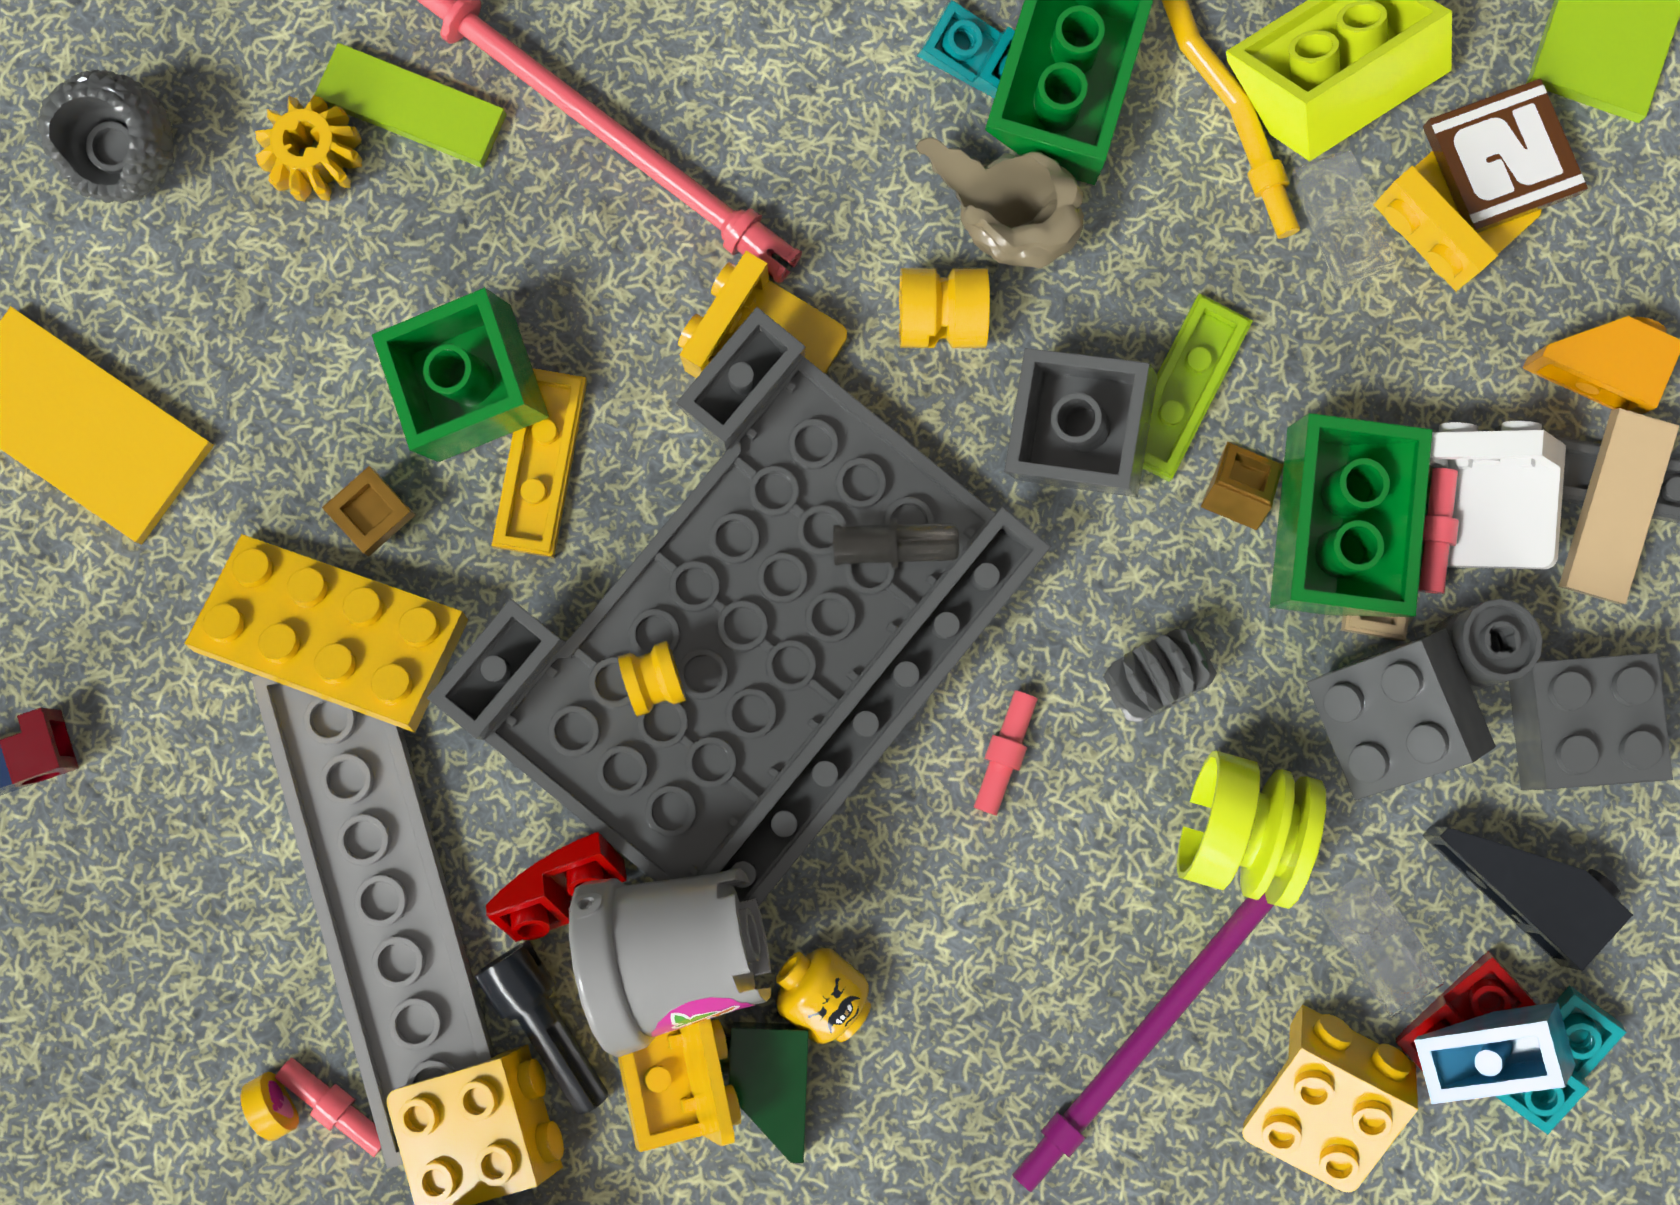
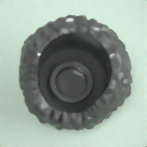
(107, 135)

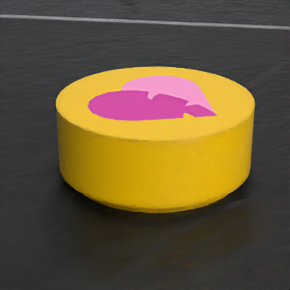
(268, 1107)

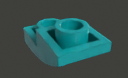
(967, 48)
(1591, 1037)

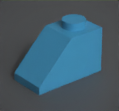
(1497, 1054)

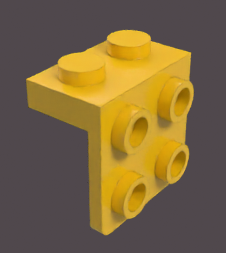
(1427, 217)
(737, 294)
(679, 1088)
(1334, 1101)
(477, 1131)

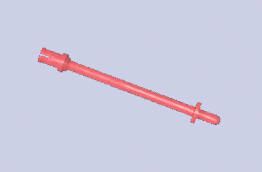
(739, 228)

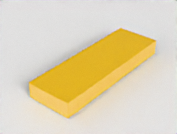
(540, 469)

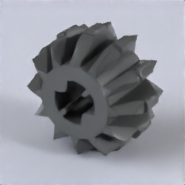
(1159, 674)

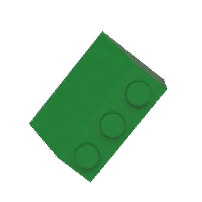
(1068, 80)
(1351, 517)

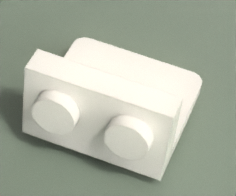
(1504, 493)

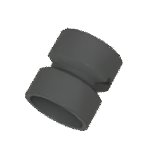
(1494, 642)

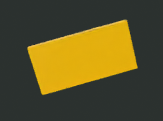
(90, 430)

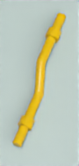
(1266, 174)

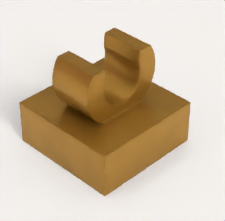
(368, 511)

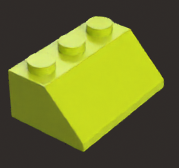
(1340, 66)

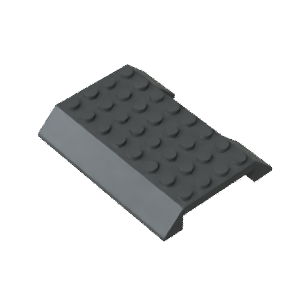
(782, 656)

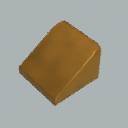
(1243, 486)

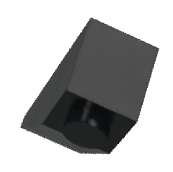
(1554, 903)

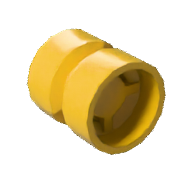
(944, 307)

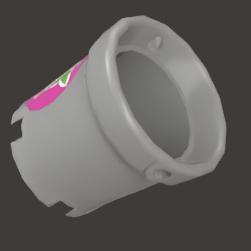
(664, 955)

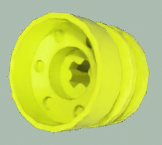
(1265, 833)

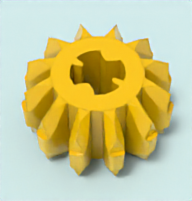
(317, 165)

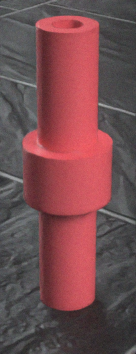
(1439, 531)
(1005, 753)
(330, 1105)

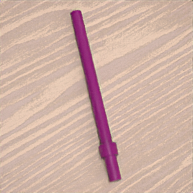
(1064, 1132)

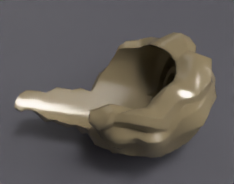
(1016, 207)

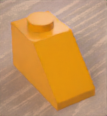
(1612, 364)

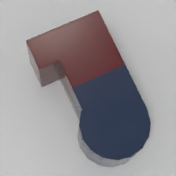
(37, 752)

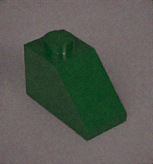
(770, 1080)

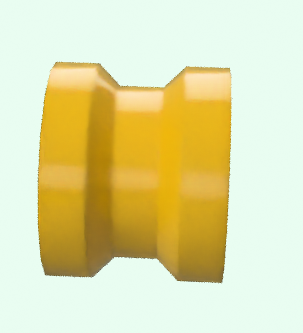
(651, 678)

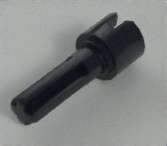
(521, 990)

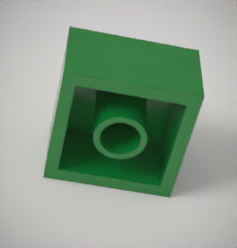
(460, 375)

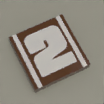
(1505, 156)

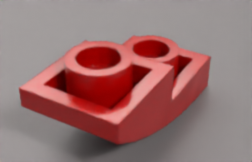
(543, 892)
(1478, 991)

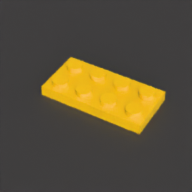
(327, 632)

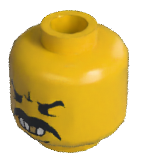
(823, 995)

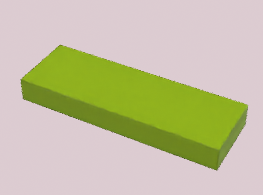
(411, 105)
(1190, 381)

